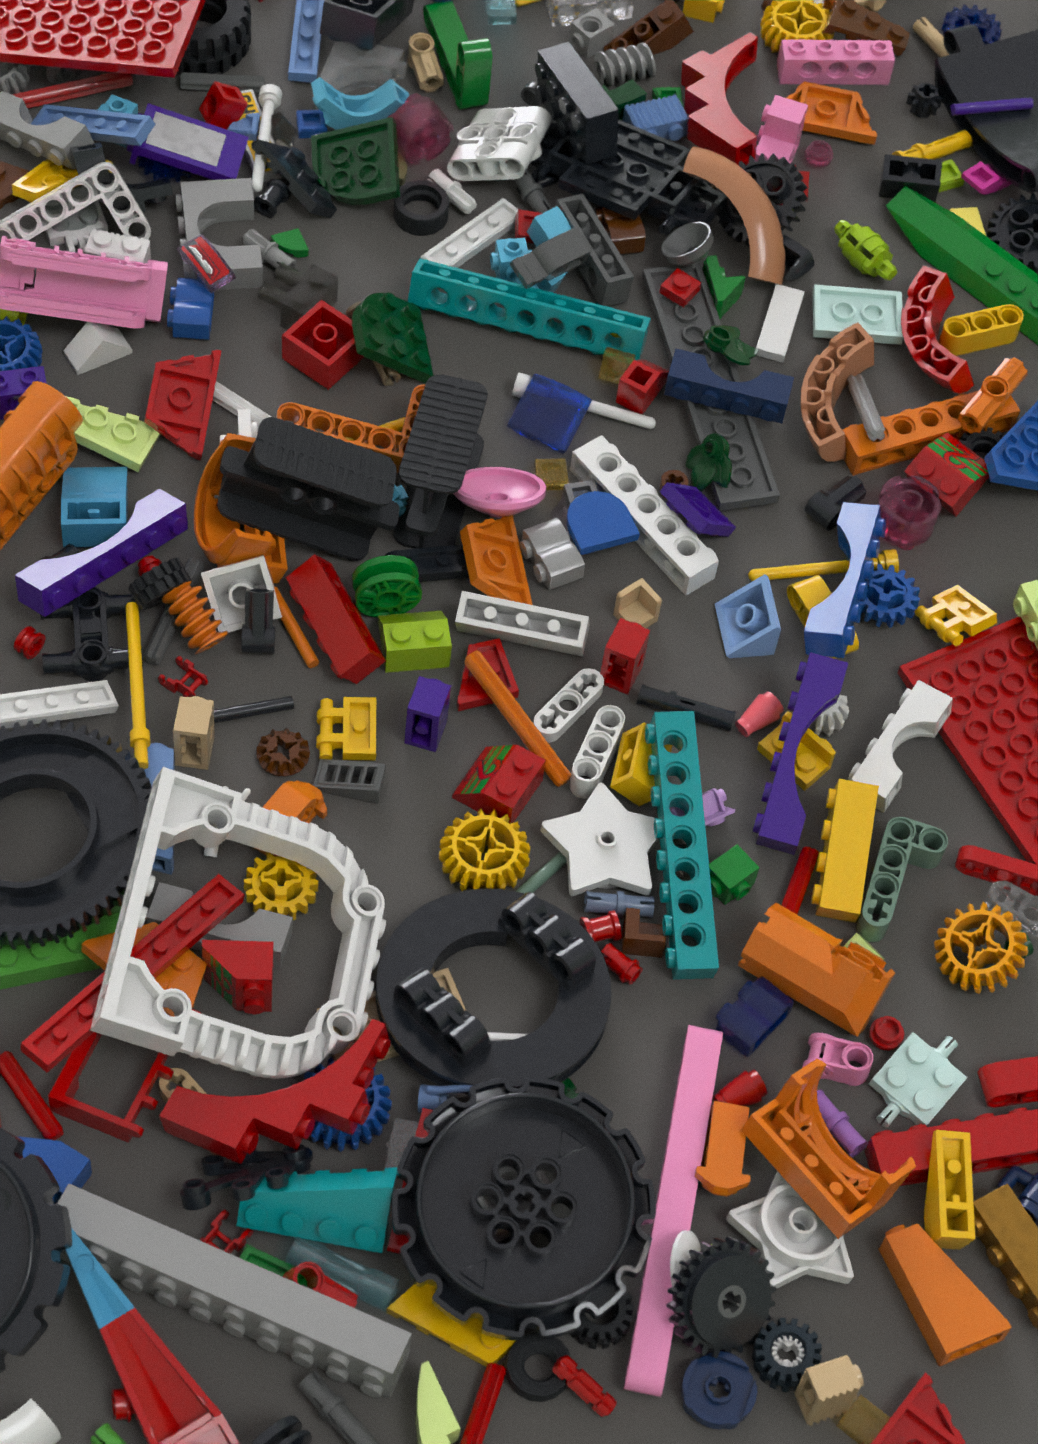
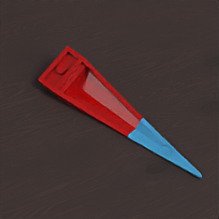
(159, 1388)

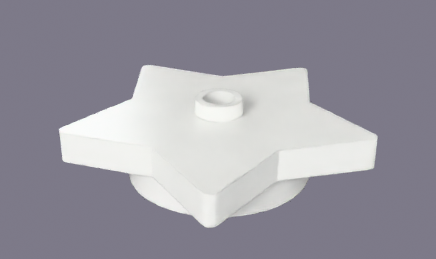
(604, 845)
(791, 1237)

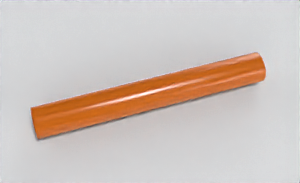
(296, 633)

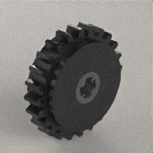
(721, 1297)

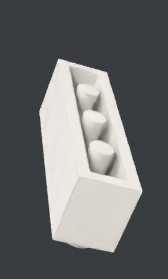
(522, 623)

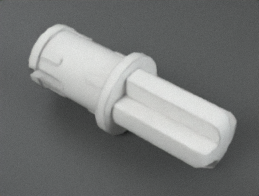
(454, 191)

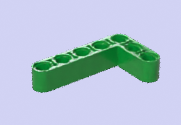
(463, 61)

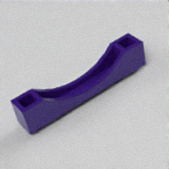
(58, 581)
(784, 815)

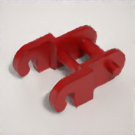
(176, 685)
(236, 1244)

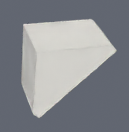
(96, 346)

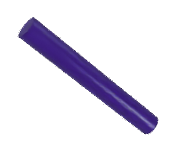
(991, 106)

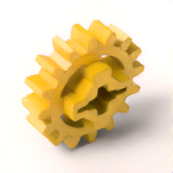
(265, 893)

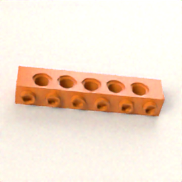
(913, 430)

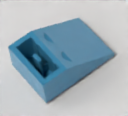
(93, 504)

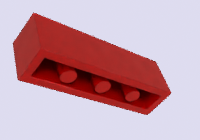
(335, 620)

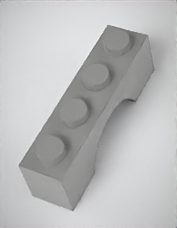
(48, 140)
(259, 927)

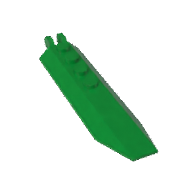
(967, 256)

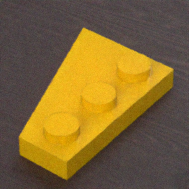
(43, 180)
(467, 1339)

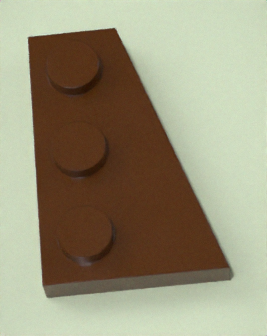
(864, 24)

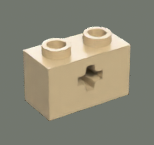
(194, 732)

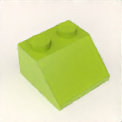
(415, 641)

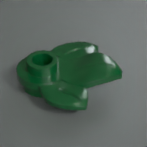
(726, 340)
(710, 462)

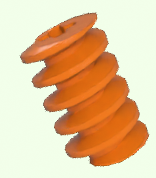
(194, 617)

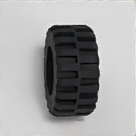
(221, 44)

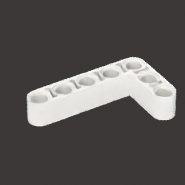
(72, 205)

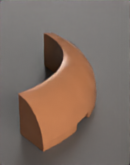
(754, 207)
(824, 381)

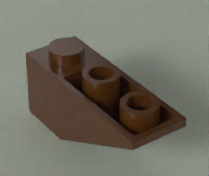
(659, 29)

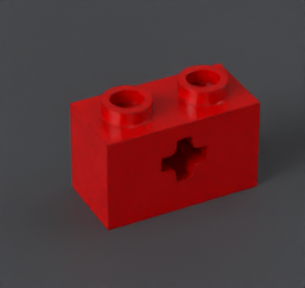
(624, 655)

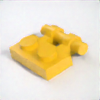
(963, 612)
(358, 728)

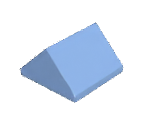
(749, 620)

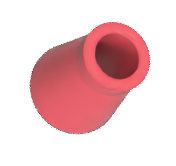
(761, 712)

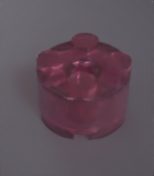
(421, 129)
(909, 510)

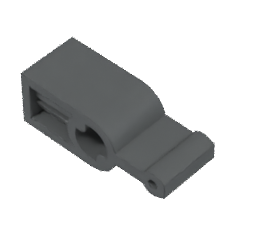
(552, 258)

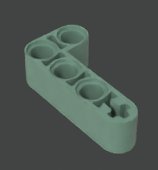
(889, 879)

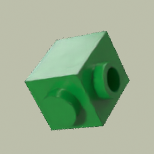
(732, 875)

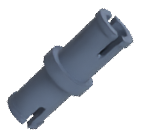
(604, 902)

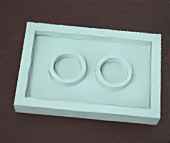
(841, 307)

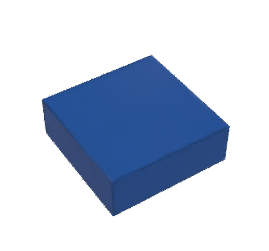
(310, 123)

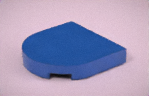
(600, 522)

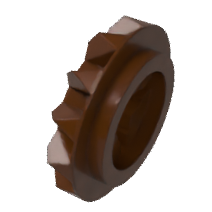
(277, 763)

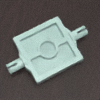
(917, 1081)

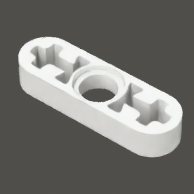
(570, 691)

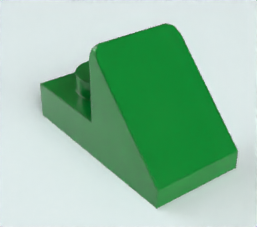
(723, 289)

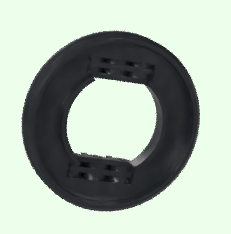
(451, 1044)

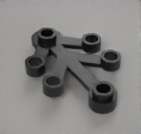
(245, 1177)

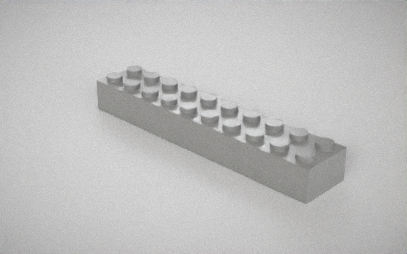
(239, 1295)

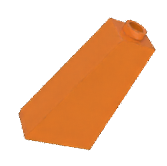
(940, 1296)

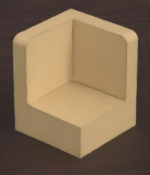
(638, 604)

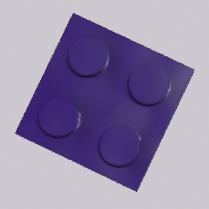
(697, 509)

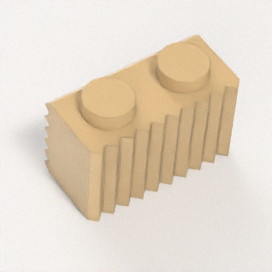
(828, 1389)

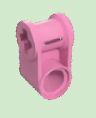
(837, 1054)

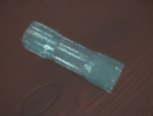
(367, 1283)

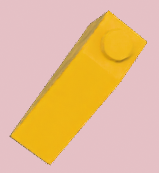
(950, 1191)

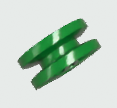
(386, 586)

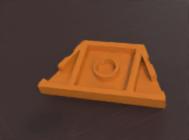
(834, 112)
(496, 559)
(183, 974)

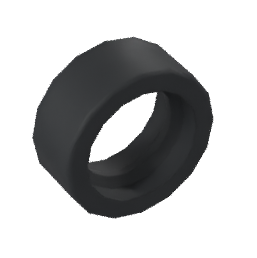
(421, 224)

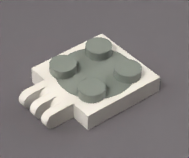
(78, 226)

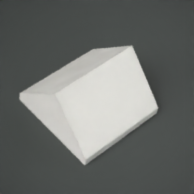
(228, 586)

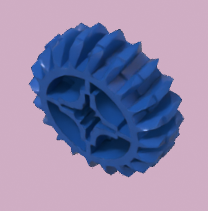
(18, 346)
(377, 1097)

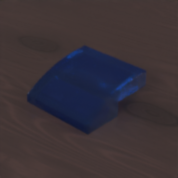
(549, 412)

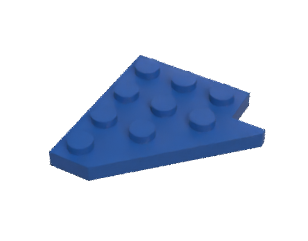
(1015, 456)

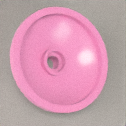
(500, 491)

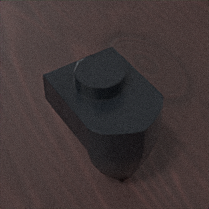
(797, 259)

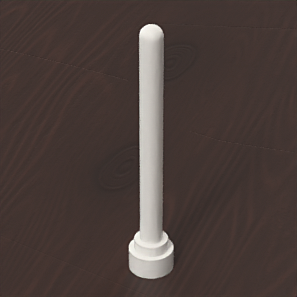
(269, 99)
(595, 407)

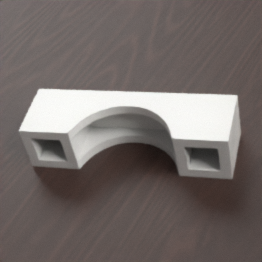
(919, 715)

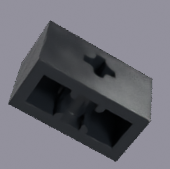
(915, 173)

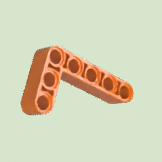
(363, 433)

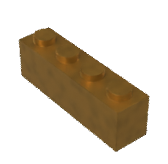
(1010, 1243)

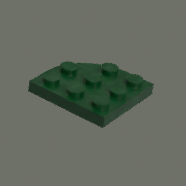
(358, 162)
(392, 335)

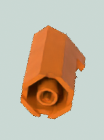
(816, 970)

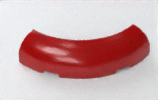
(920, 323)

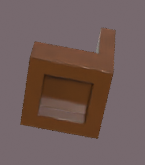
(641, 937)

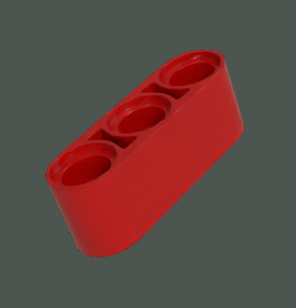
(1010, 1082)

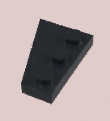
(303, 180)

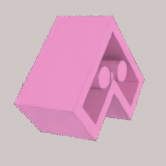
(782, 128)

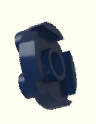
(723, 1411)

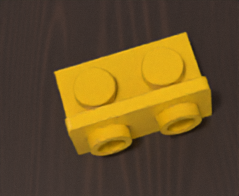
(812, 758)

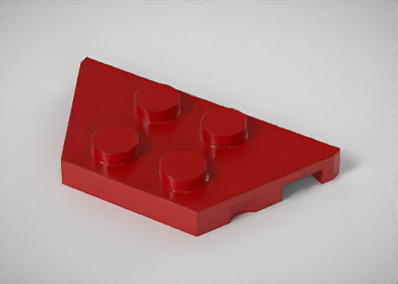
(183, 400)
(920, 1420)

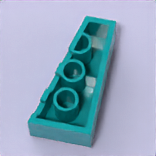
(326, 1208)

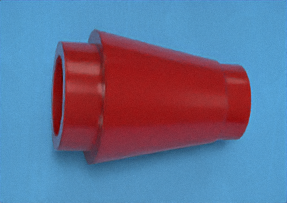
(743, 1090)

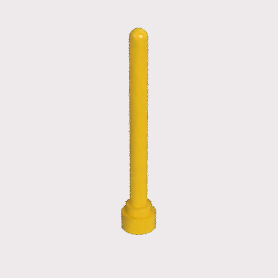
(886, 558)

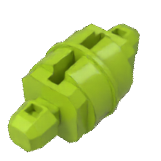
(865, 250)

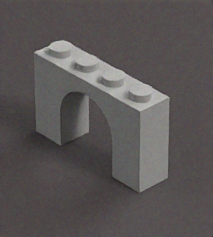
(215, 202)

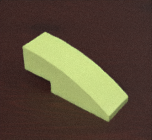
(433, 1413)

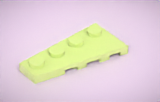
(115, 436)

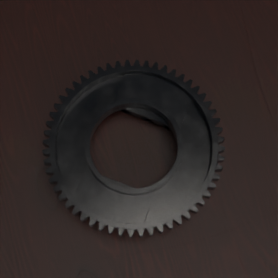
(109, 798)

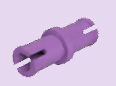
(839, 1126)

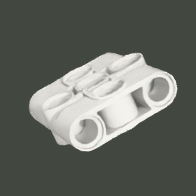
(499, 143)

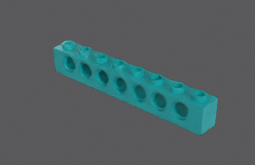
(516, 299)
(679, 730)

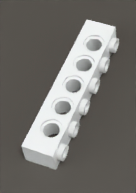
(661, 531)

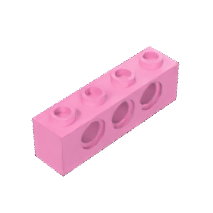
(835, 62)

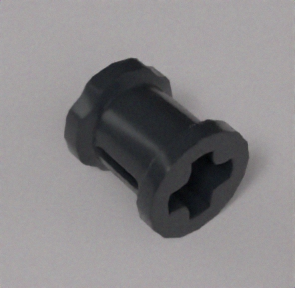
(271, 198)

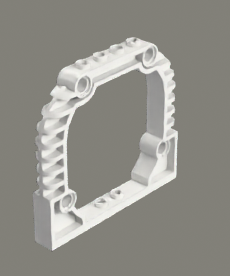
(133, 1000)

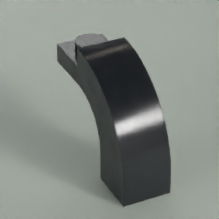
(92, 154)

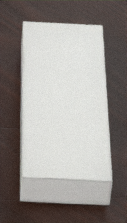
(779, 323)

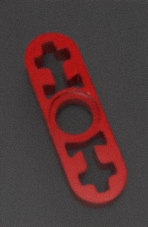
(997, 867)

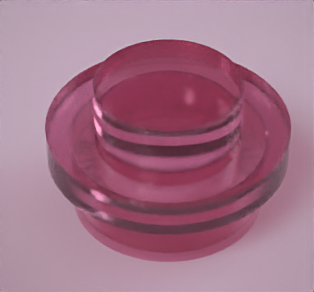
(819, 153)

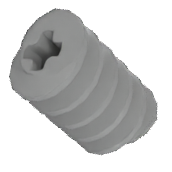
(624, 62)

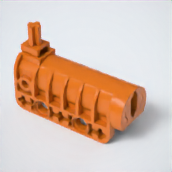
(34, 452)

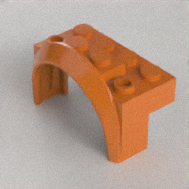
(221, 538)
(813, 1161)

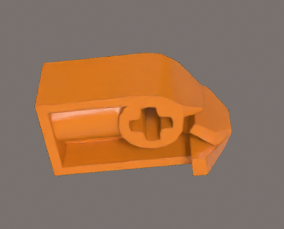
(297, 800)
(724, 1150)

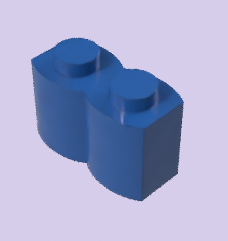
(191, 309)

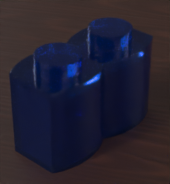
(754, 1015)

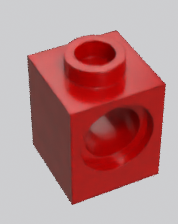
(223, 105)

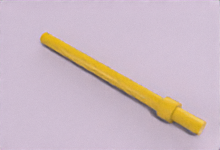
(139, 734)

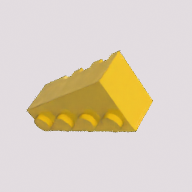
(845, 850)

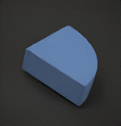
(247, 126)

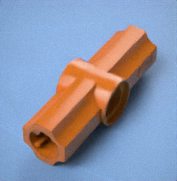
(992, 395)

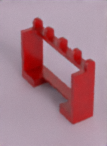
(67, 1084)

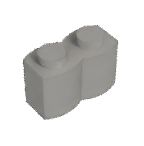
(552, 554)

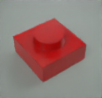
(522, 222)
(680, 287)

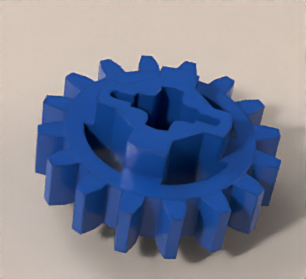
(890, 597)

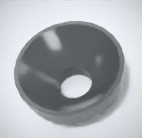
(688, 244)

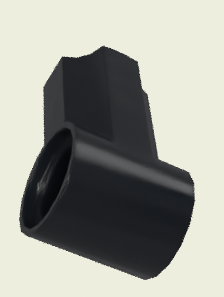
(826, 506)
(258, 630)

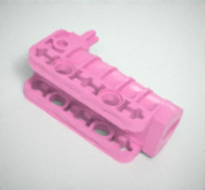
(80, 285)

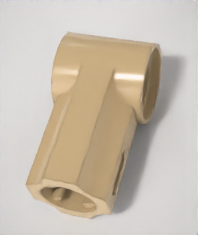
(424, 62)

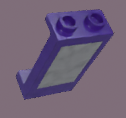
(191, 145)

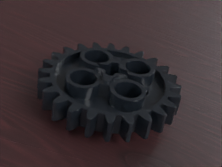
(769, 175)
(1017, 229)

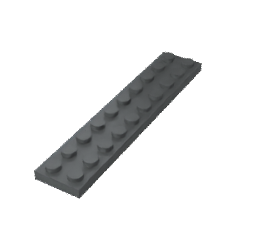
(683, 329)

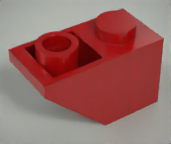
(640, 385)

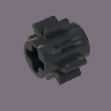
(924, 100)

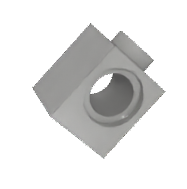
(591, 33)

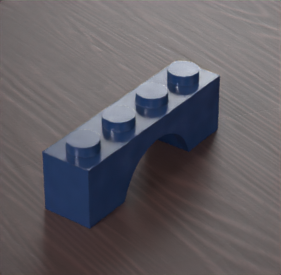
(694, 381)

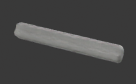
(866, 407)

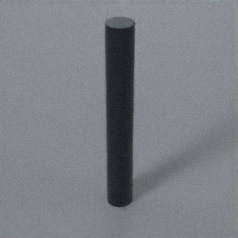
(253, 709)

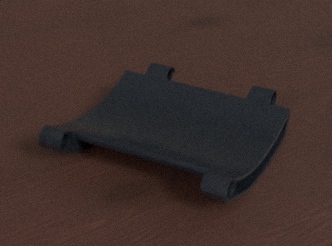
(988, 74)

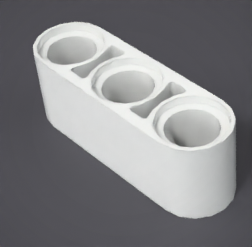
(598, 738)

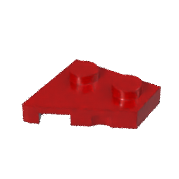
(471, 692)

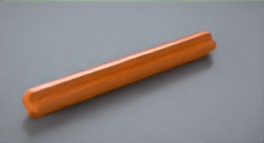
(517, 717)

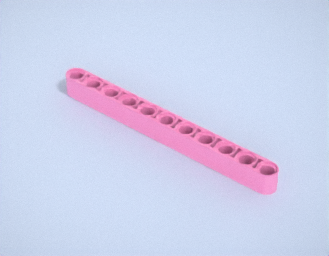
(674, 1208)

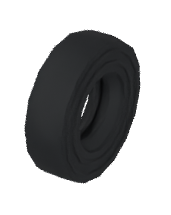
(518, 1378)

